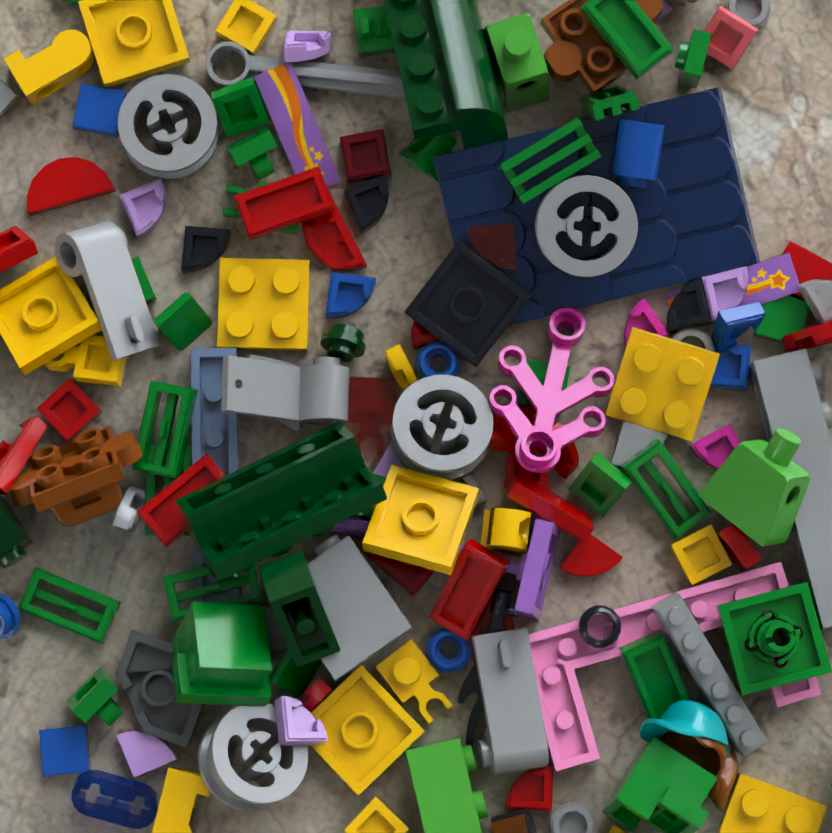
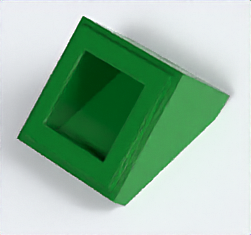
(183, 321)
(293, 678)

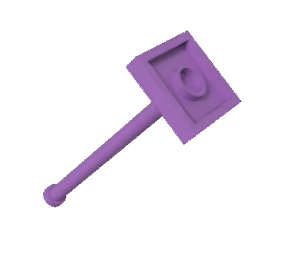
(531, 568)

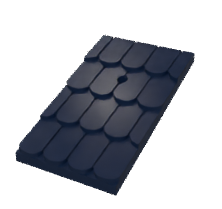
(688, 218)

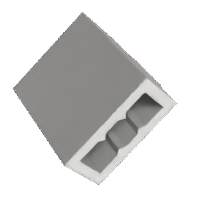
(356, 604)

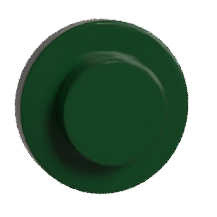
(343, 342)

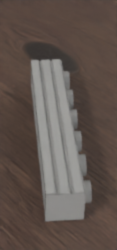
(709, 673)

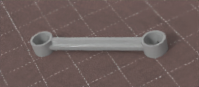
(310, 74)

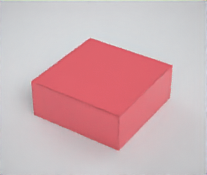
(728, 37)

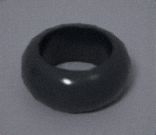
(583, 626)

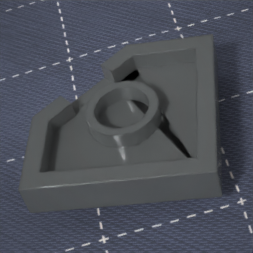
(149, 683)

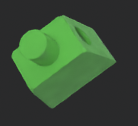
(517, 60)
(760, 487)

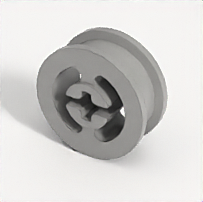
(153, 96)
(622, 227)
(410, 418)
(230, 743)

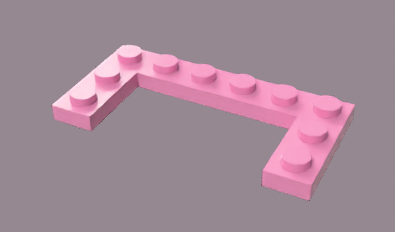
(562, 650)

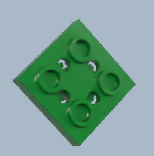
(803, 655)

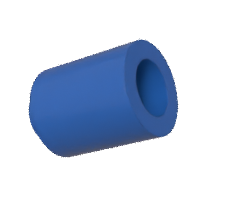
(637, 152)

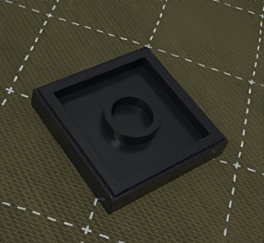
(467, 303)

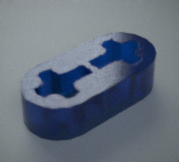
(111, 809)

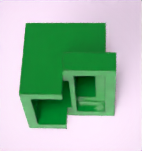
(222, 655)
(661, 790)

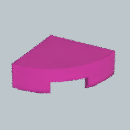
(644, 319)
(716, 447)

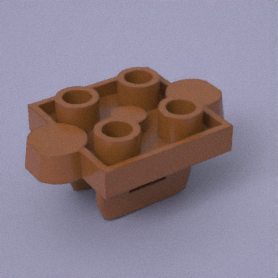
(581, 49)
(78, 476)

